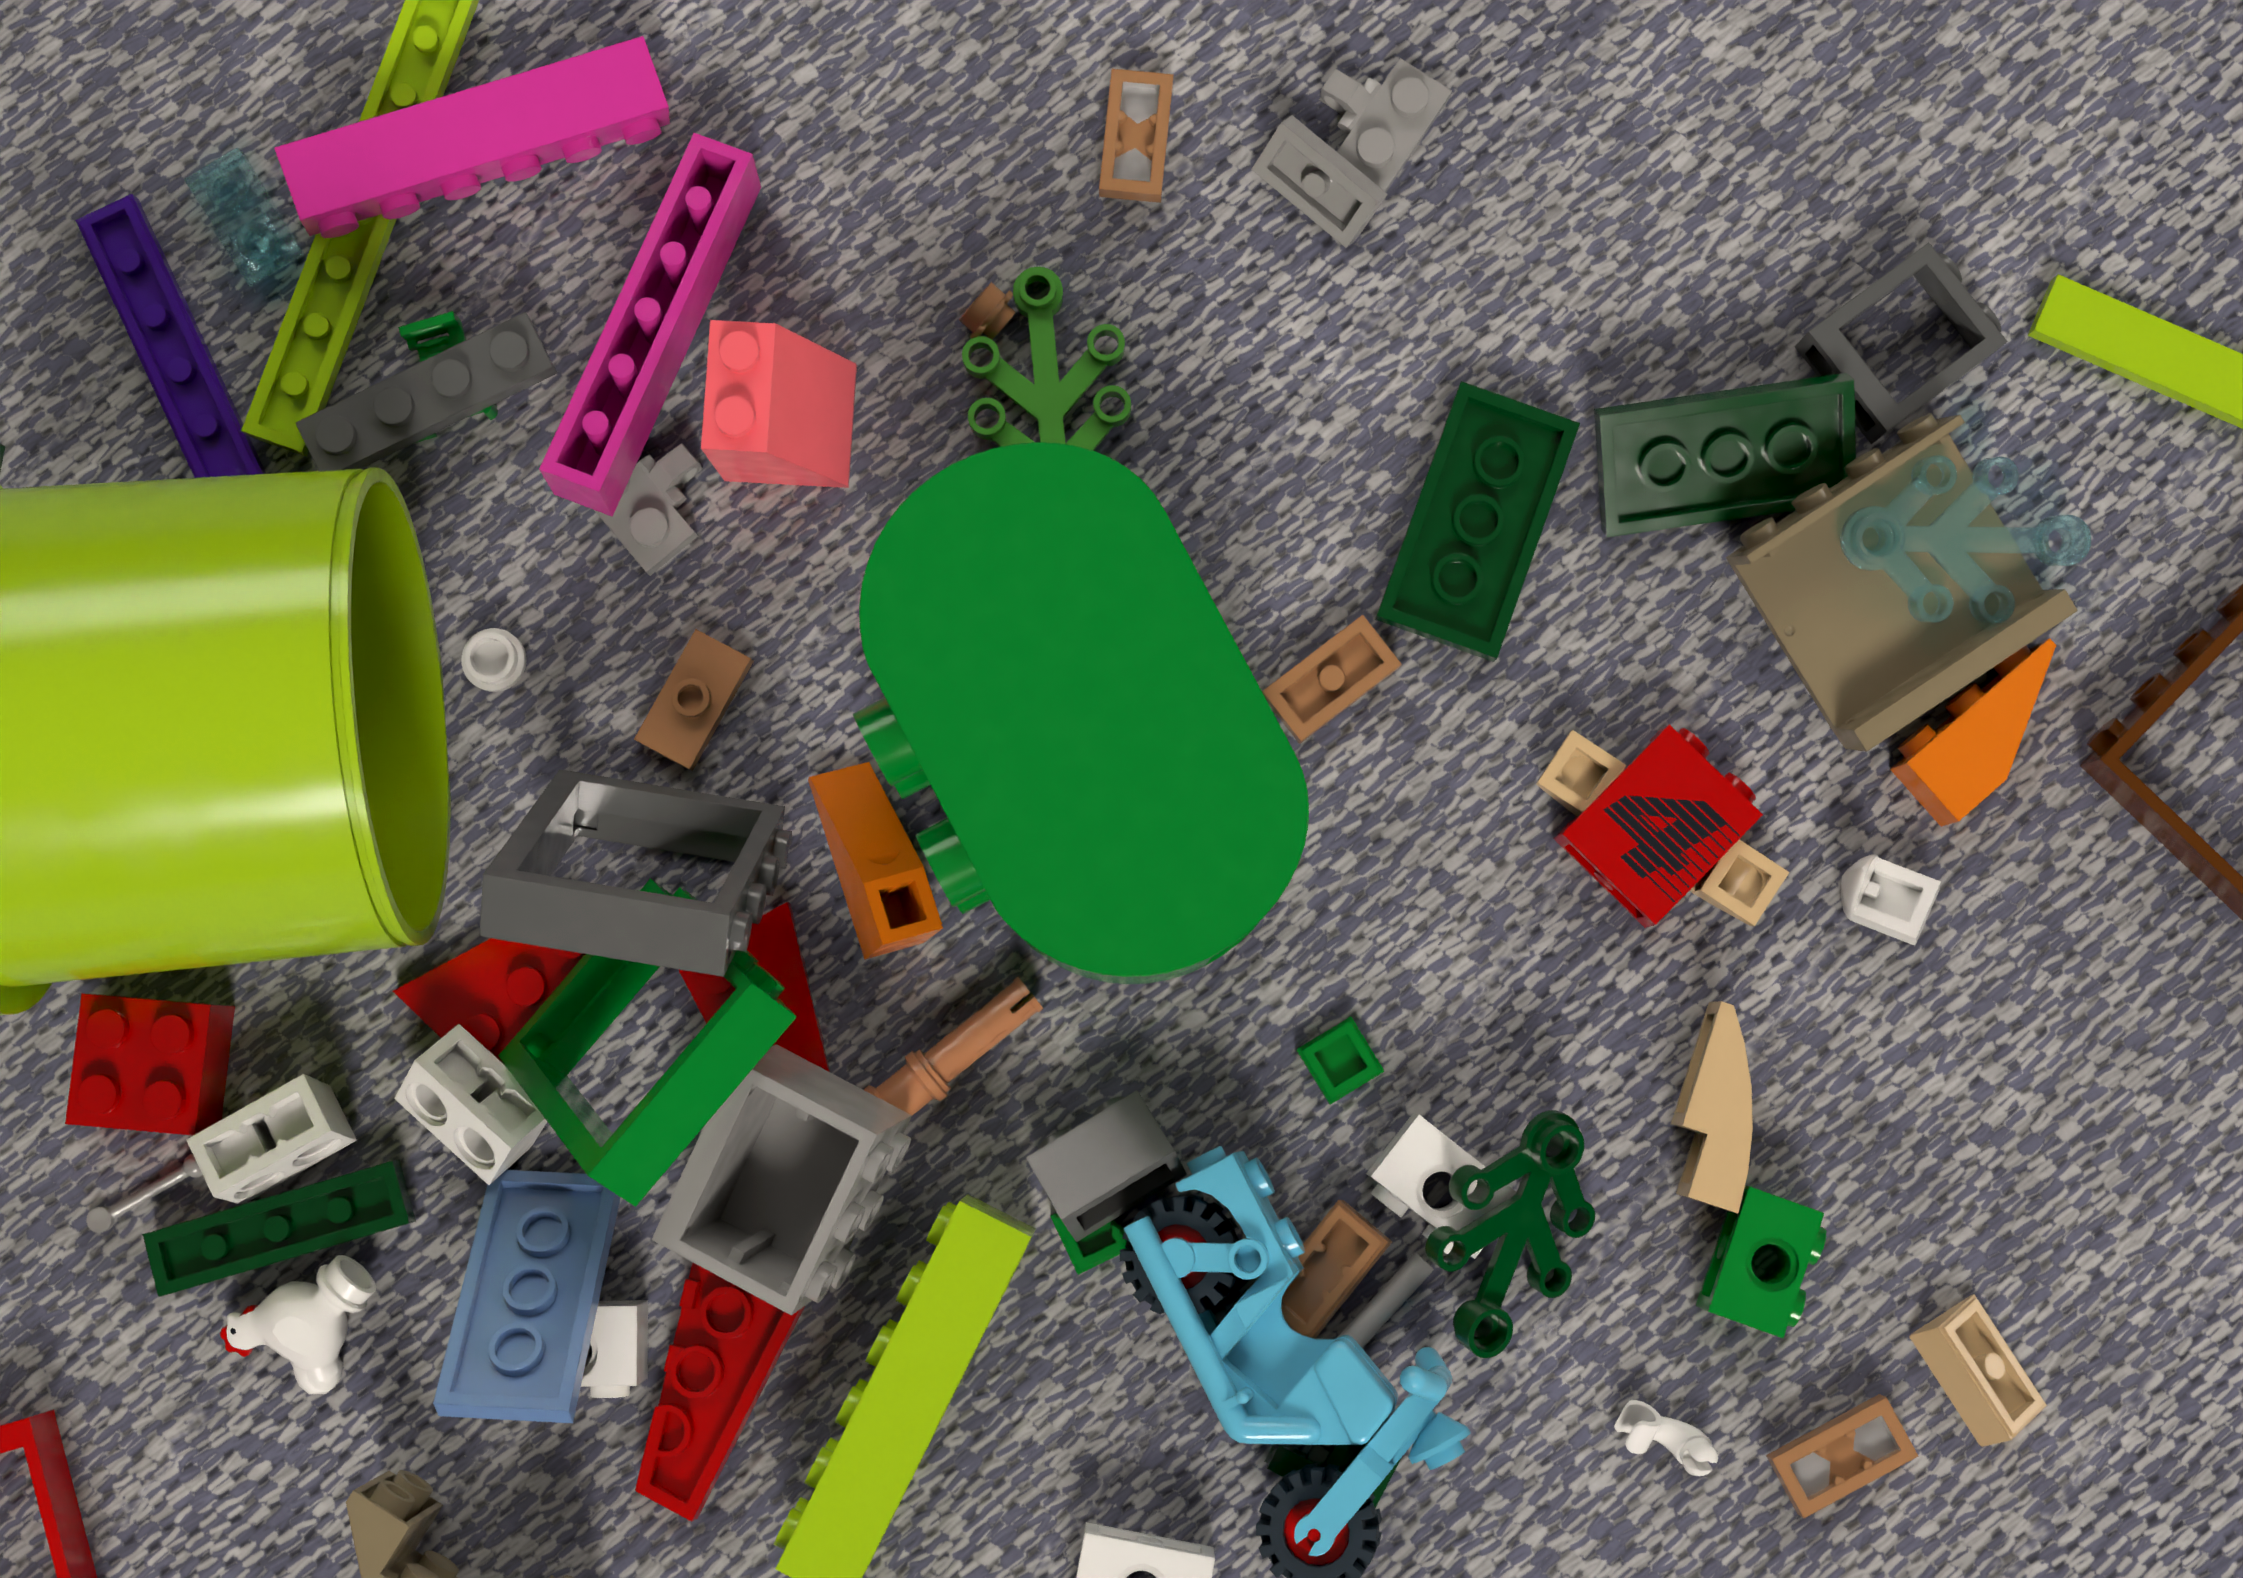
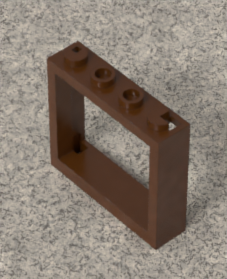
(2130, 792)

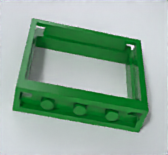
(684, 1096)

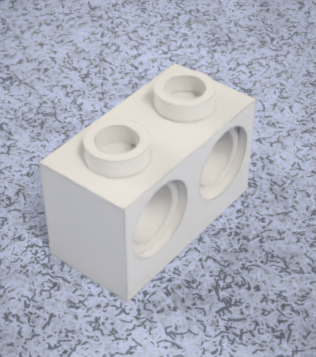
(471, 1104)
(271, 1140)

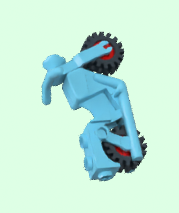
(1273, 1380)

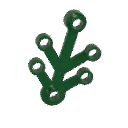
(1518, 1221)

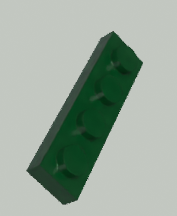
(279, 1228)

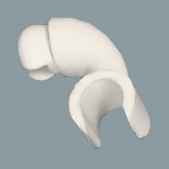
(1683, 1440)

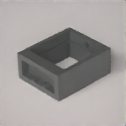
(1831, 353)

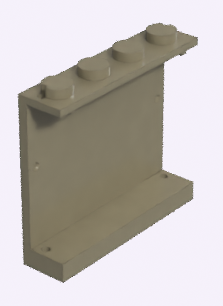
(1852, 627)

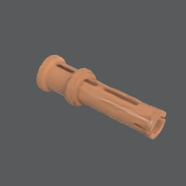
(928, 1073)

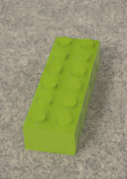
(903, 1403)

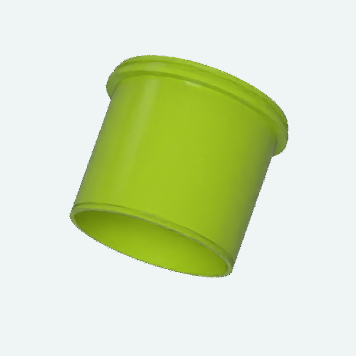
(215, 726)

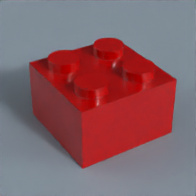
(149, 1064)

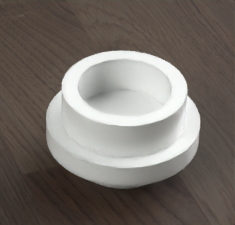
(493, 660)

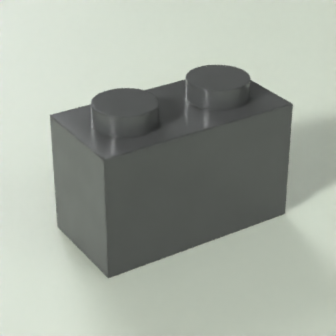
(1105, 1164)

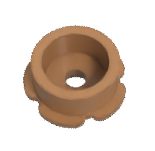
(988, 312)

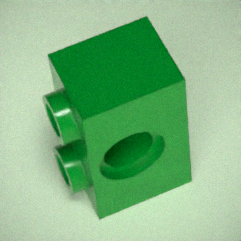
(1730, 1283)

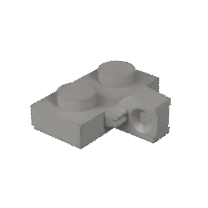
(1384, 119)
(647, 510)

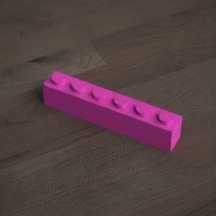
(474, 138)
(651, 325)

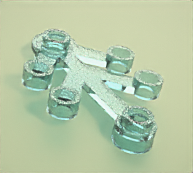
(1950, 539)

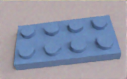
(528, 1299)

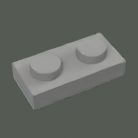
(1319, 181)

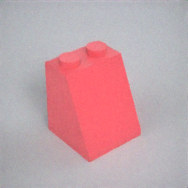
(777, 407)

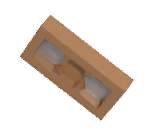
(1136, 135)
(1842, 1455)

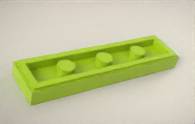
(2141, 348)

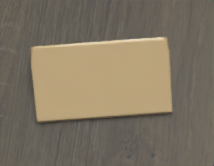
(1978, 1372)

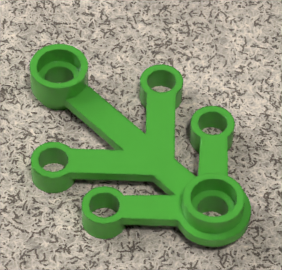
(1047, 398)

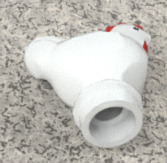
(305, 1322)

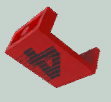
(1660, 825)

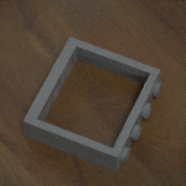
(626, 924)

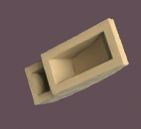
(1719, 1110)

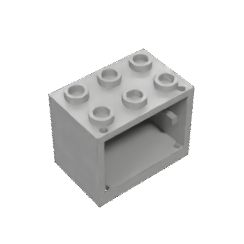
(784, 1181)

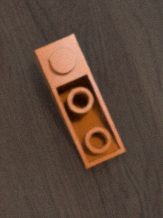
(1976, 746)
(874, 862)

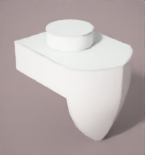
(1888, 897)

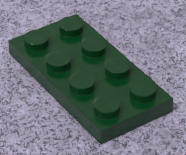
(1721, 453)
(1477, 521)

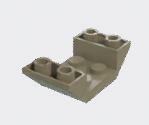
(388, 1524)

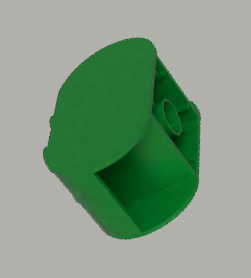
(1076, 716)

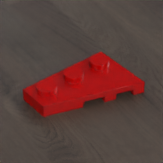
(488, 990)

